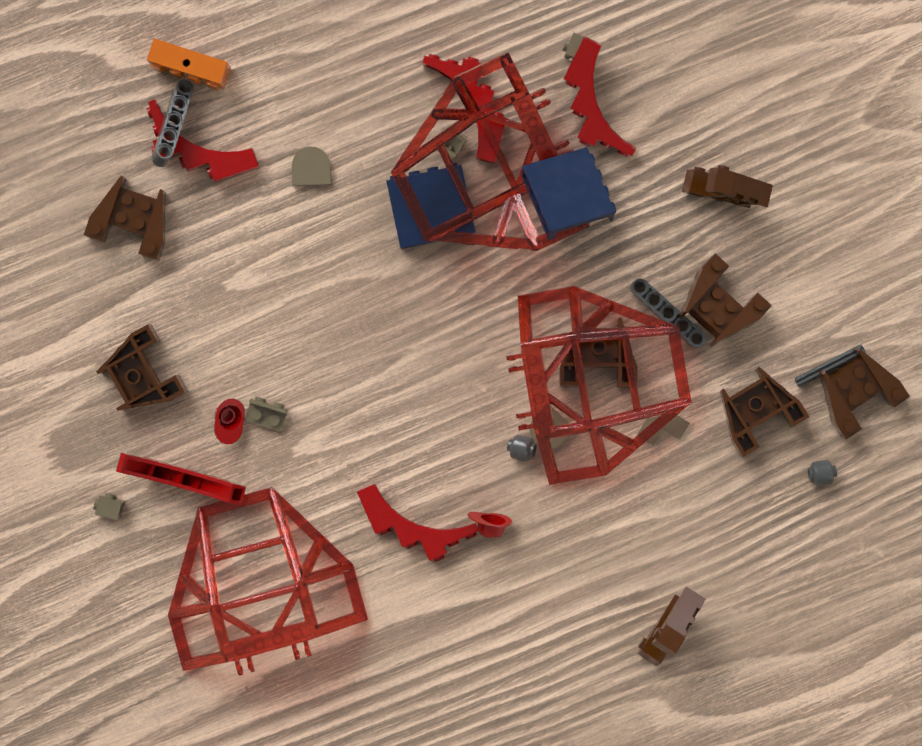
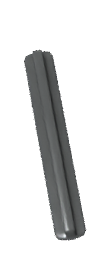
(827, 366)

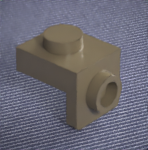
(455, 145)

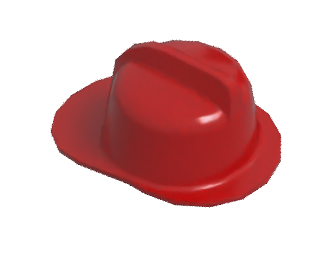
(229, 421)
(490, 524)

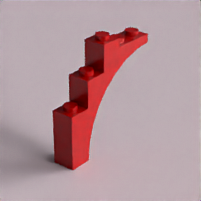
(481, 95)
(585, 103)
(222, 164)
(181, 478)
(433, 540)

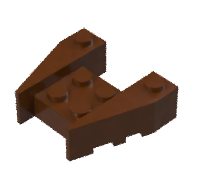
(727, 186)
(133, 213)
(716, 308)
(597, 355)
(135, 375)
(856, 385)
(755, 406)
(671, 627)

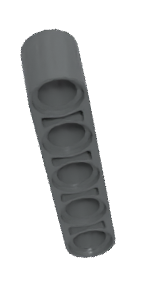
(168, 129)
(658, 311)

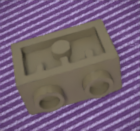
(265, 414)

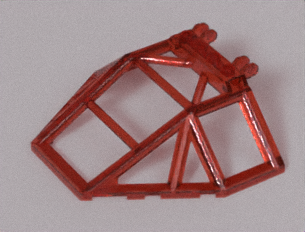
(511, 198)
(538, 378)
(279, 635)

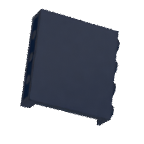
(567, 191)
(437, 198)

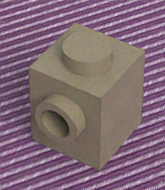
(571, 46)
(109, 506)

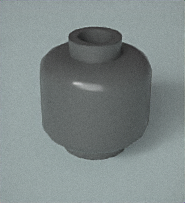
(522, 448)
(822, 473)

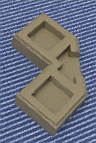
(675, 427)

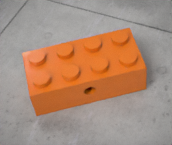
(188, 63)

